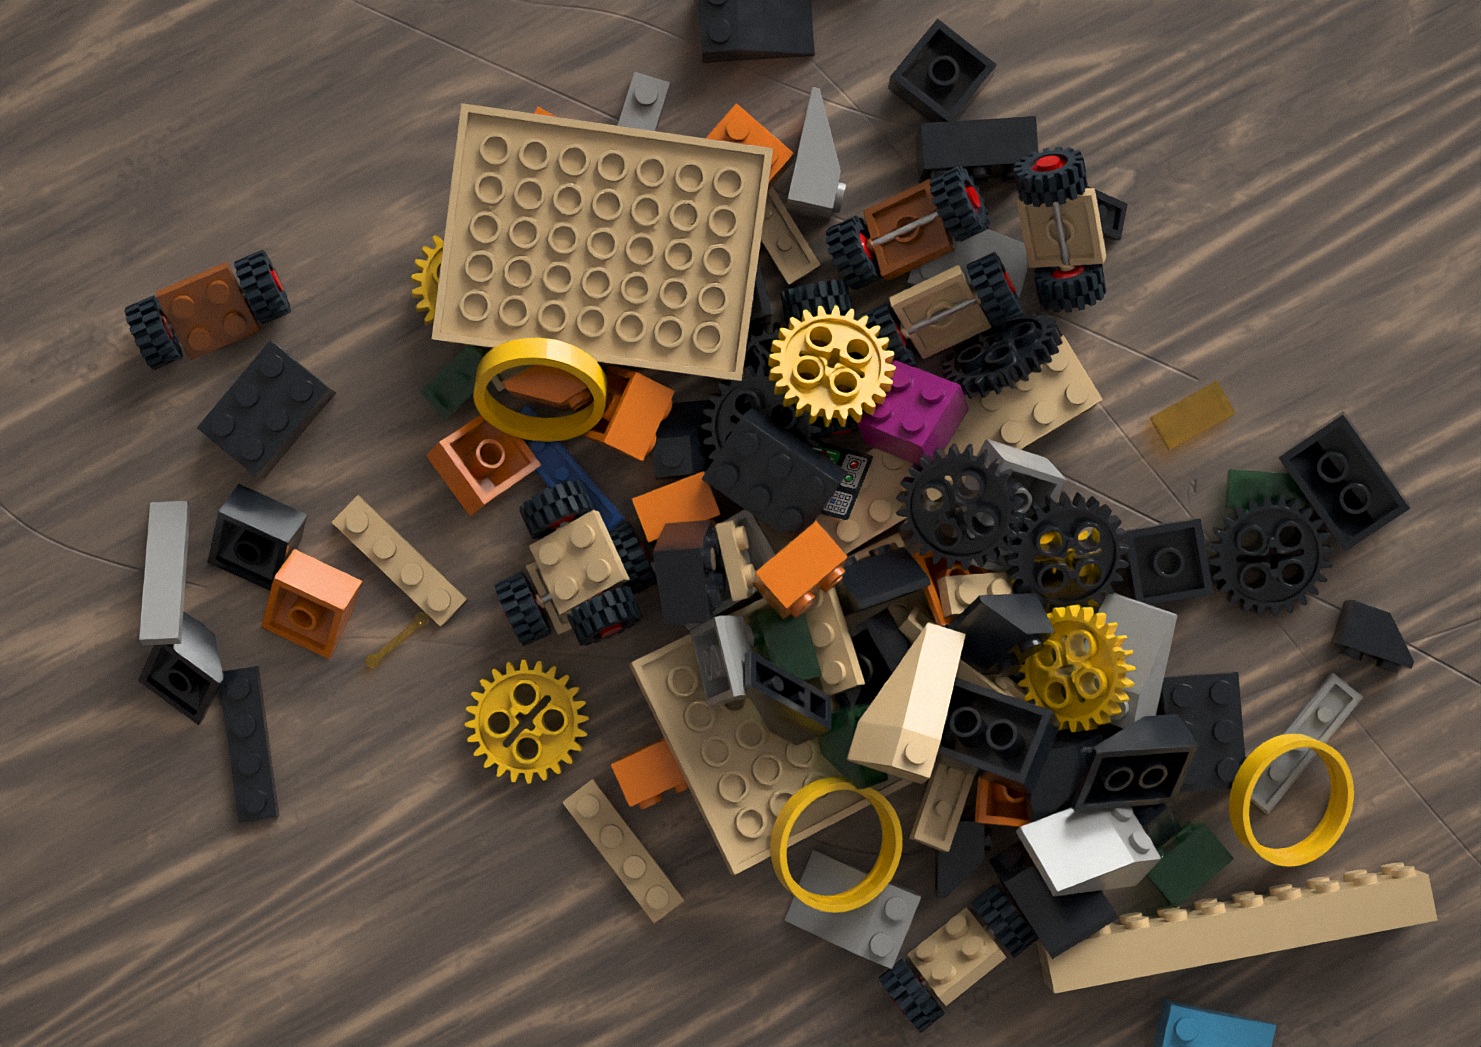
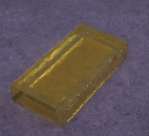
(1192, 415)

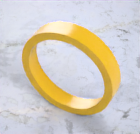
(548, 353)
(1335, 816)
(880, 874)

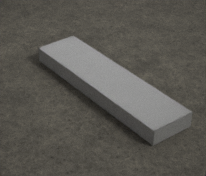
(165, 573)
(1316, 719)

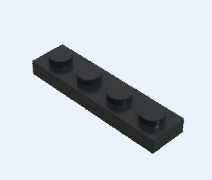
(249, 744)

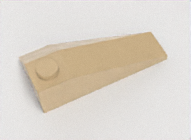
(909, 713)

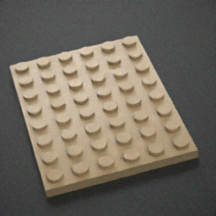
(602, 241)
(732, 759)

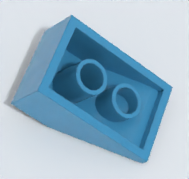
(1198, 1026)

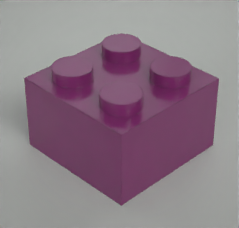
(916, 414)

